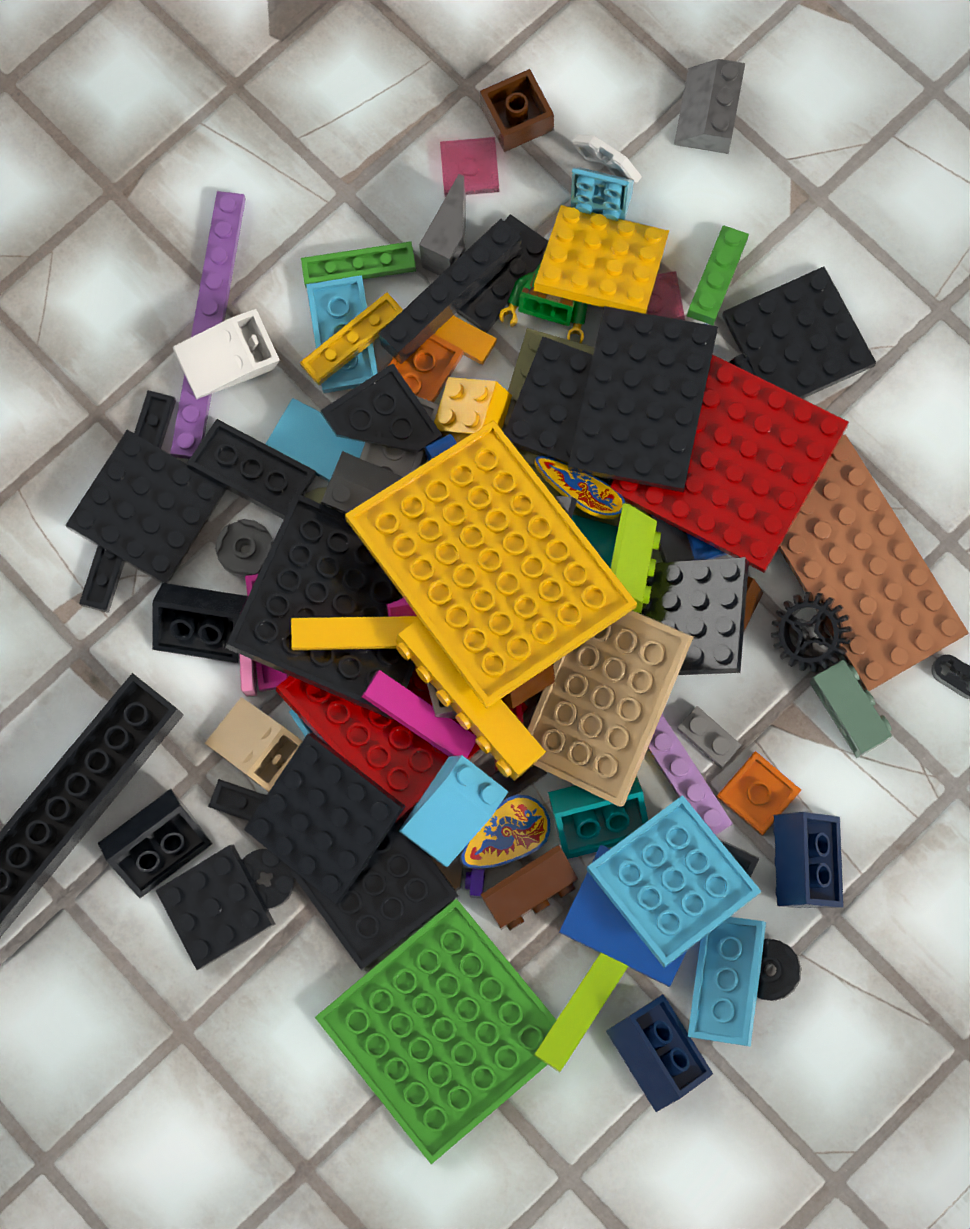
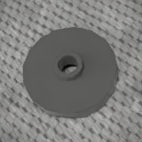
(236, 536)

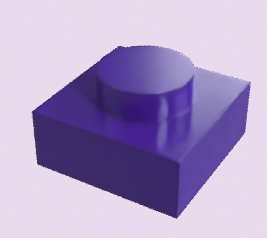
(475, 882)

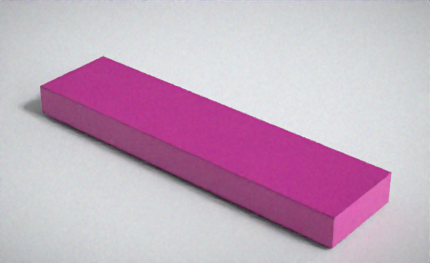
(418, 716)

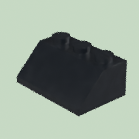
(195, 621)
(154, 843)

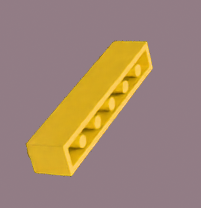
(495, 727)

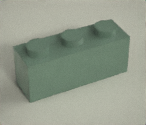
(851, 708)

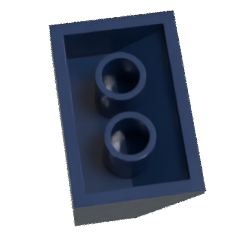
(808, 860)
(659, 1053)

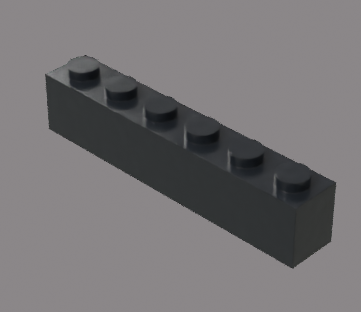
(450, 291)

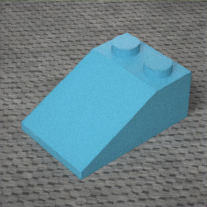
(453, 809)

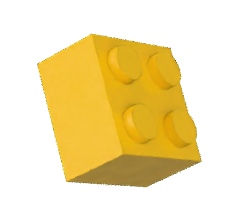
(470, 406)

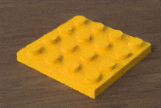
(601, 260)

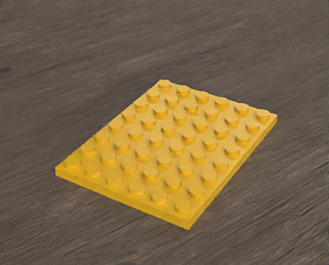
(490, 563)

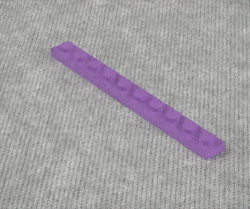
(210, 311)

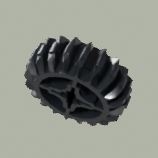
(797, 654)

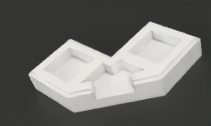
(598, 151)

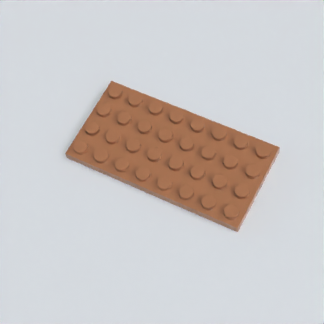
(861, 556)

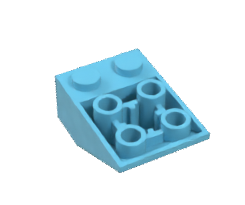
(600, 193)

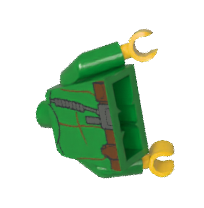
(544, 306)

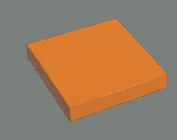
(758, 793)

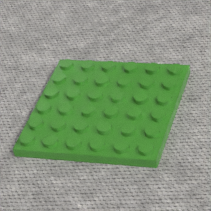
(441, 1030)

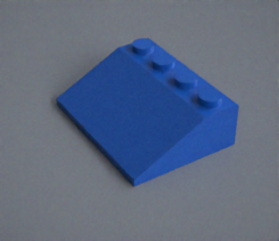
(601, 926)

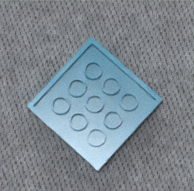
(673, 881)

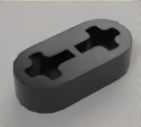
(949, 680)

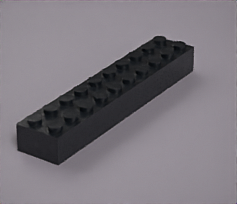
(79, 791)

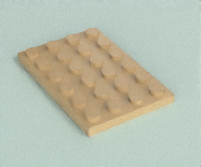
(608, 704)

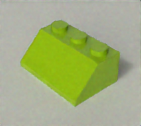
(633, 553)

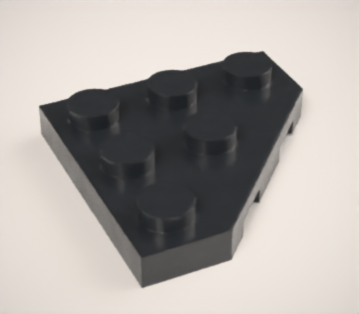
(382, 414)

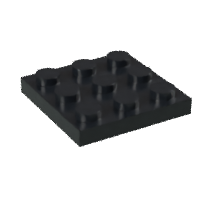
(215, 907)

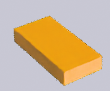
(473, 341)

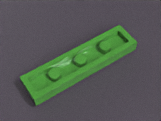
(368, 262)
(717, 275)

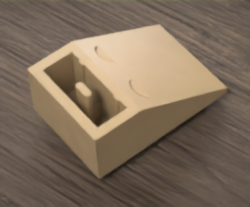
(254, 743)

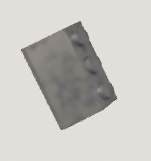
(710, 105)

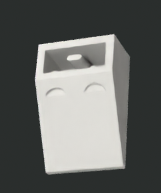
(227, 354)

